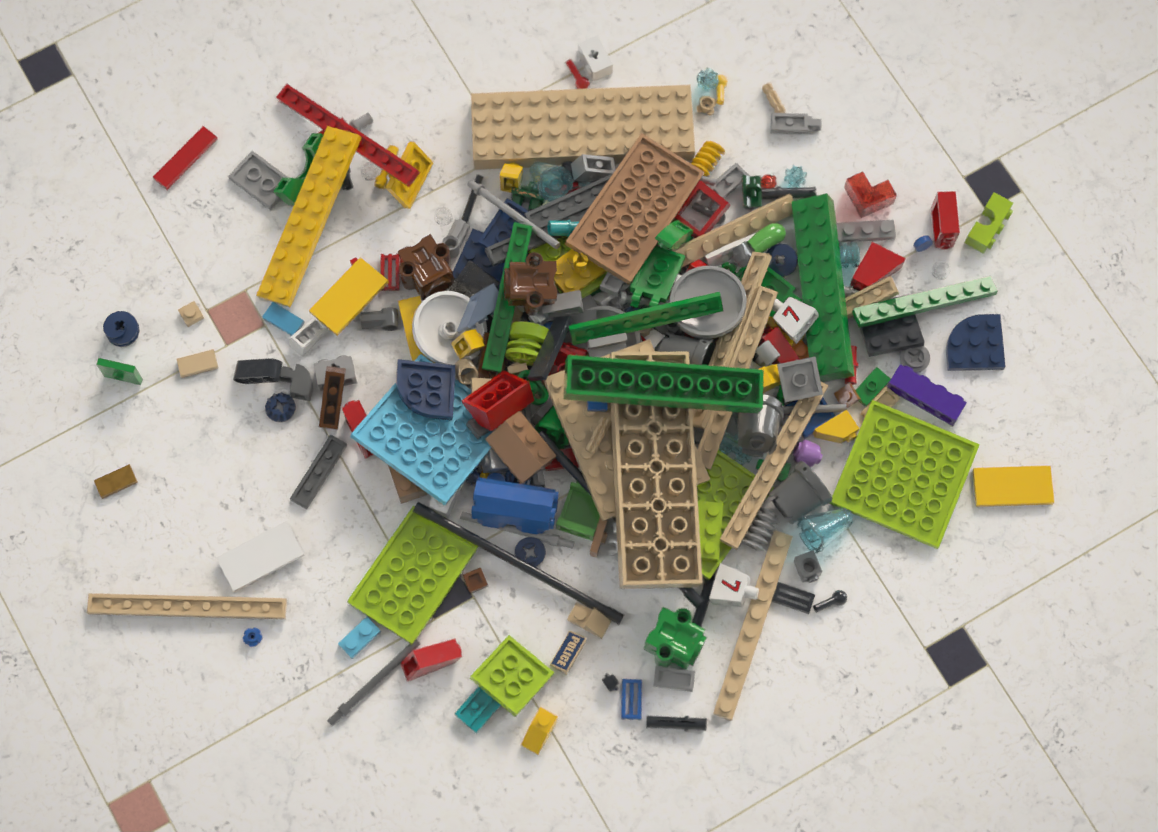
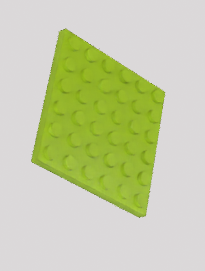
(904, 474)

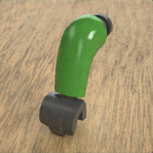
(760, 242)

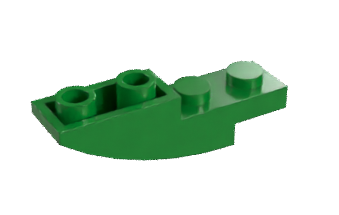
(674, 235)

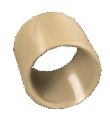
(462, 364)

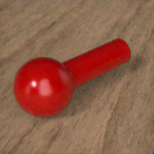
(581, 82)

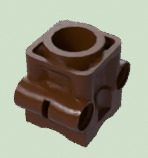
(426, 267)
(530, 283)

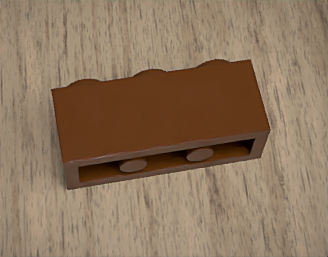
(332, 397)

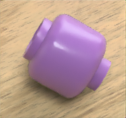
(807, 452)

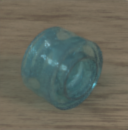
(849, 254)

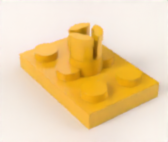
(418, 159)
(575, 272)

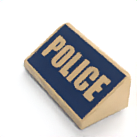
(568, 652)

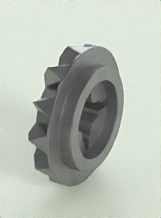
(924, 358)

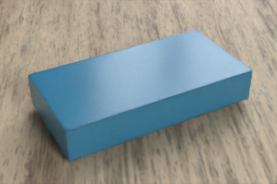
(283, 319)

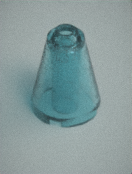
(551, 180)
(823, 528)

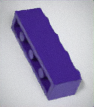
(926, 394)

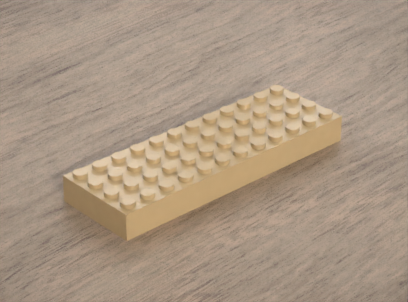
(575, 122)
(655, 490)

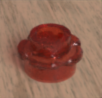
(768, 181)

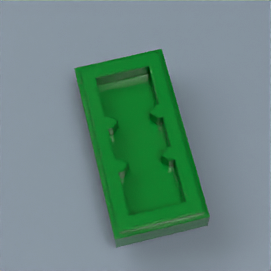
(872, 386)

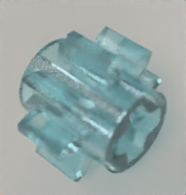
(707, 79)
(791, 173)

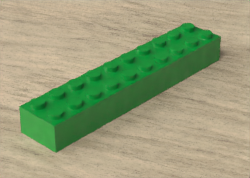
(823, 286)
(663, 384)

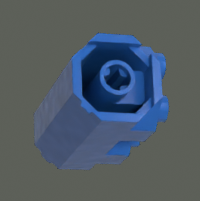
(504, 503)

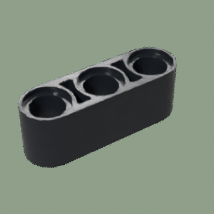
(257, 371)

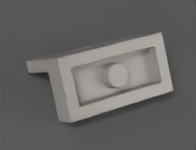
(566, 304)
(605, 345)

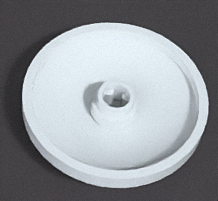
(437, 325)

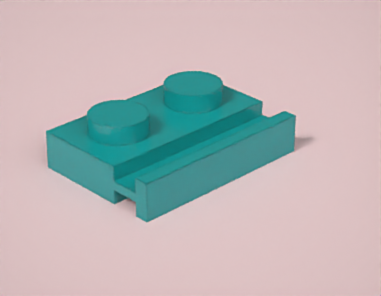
(477, 709)

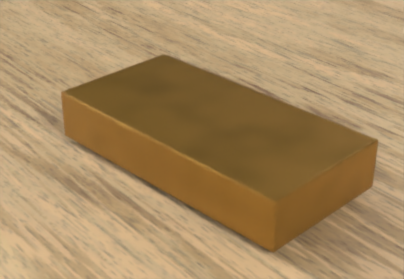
(115, 481)

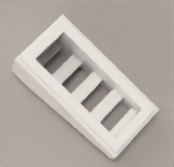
(300, 344)

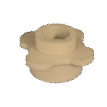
(710, 102)

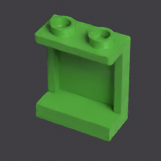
(579, 513)

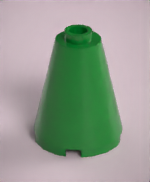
(553, 428)

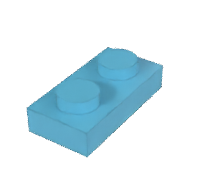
(359, 637)

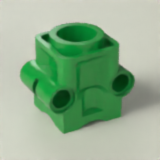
(676, 639)

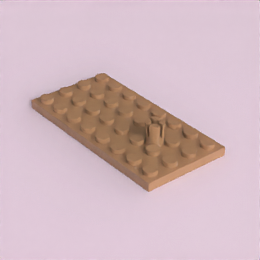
(634, 208)

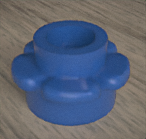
(257, 637)

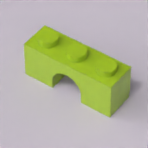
(982, 235)

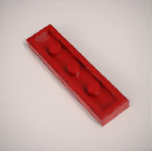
(185, 157)

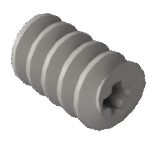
(761, 529)

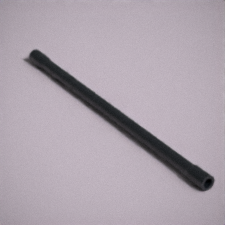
(429, 514)
(691, 595)

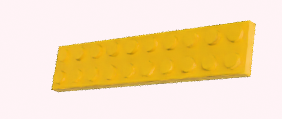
(308, 216)

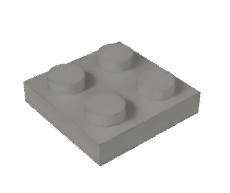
(799, 379)

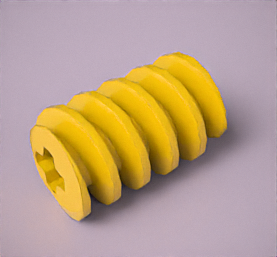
(708, 157)

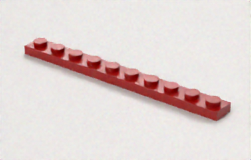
(367, 147)

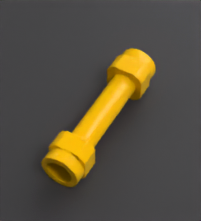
(381, 180)

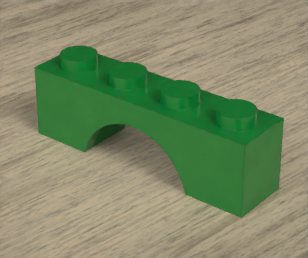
(289, 188)

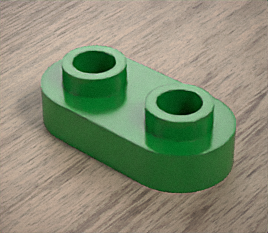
(536, 387)

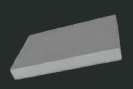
(258, 179)

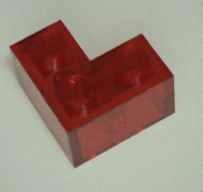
(869, 198)

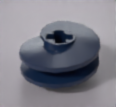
(790, 263)
(120, 337)

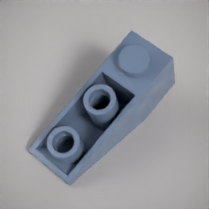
(478, 308)

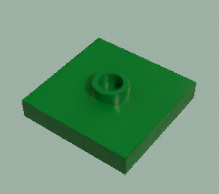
(119, 371)

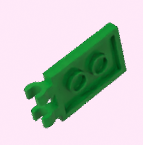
(656, 276)
(776, 283)

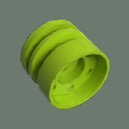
(525, 342)

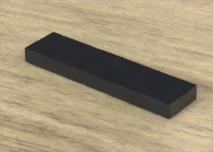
(550, 348)

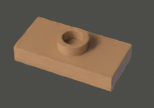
(599, 537)

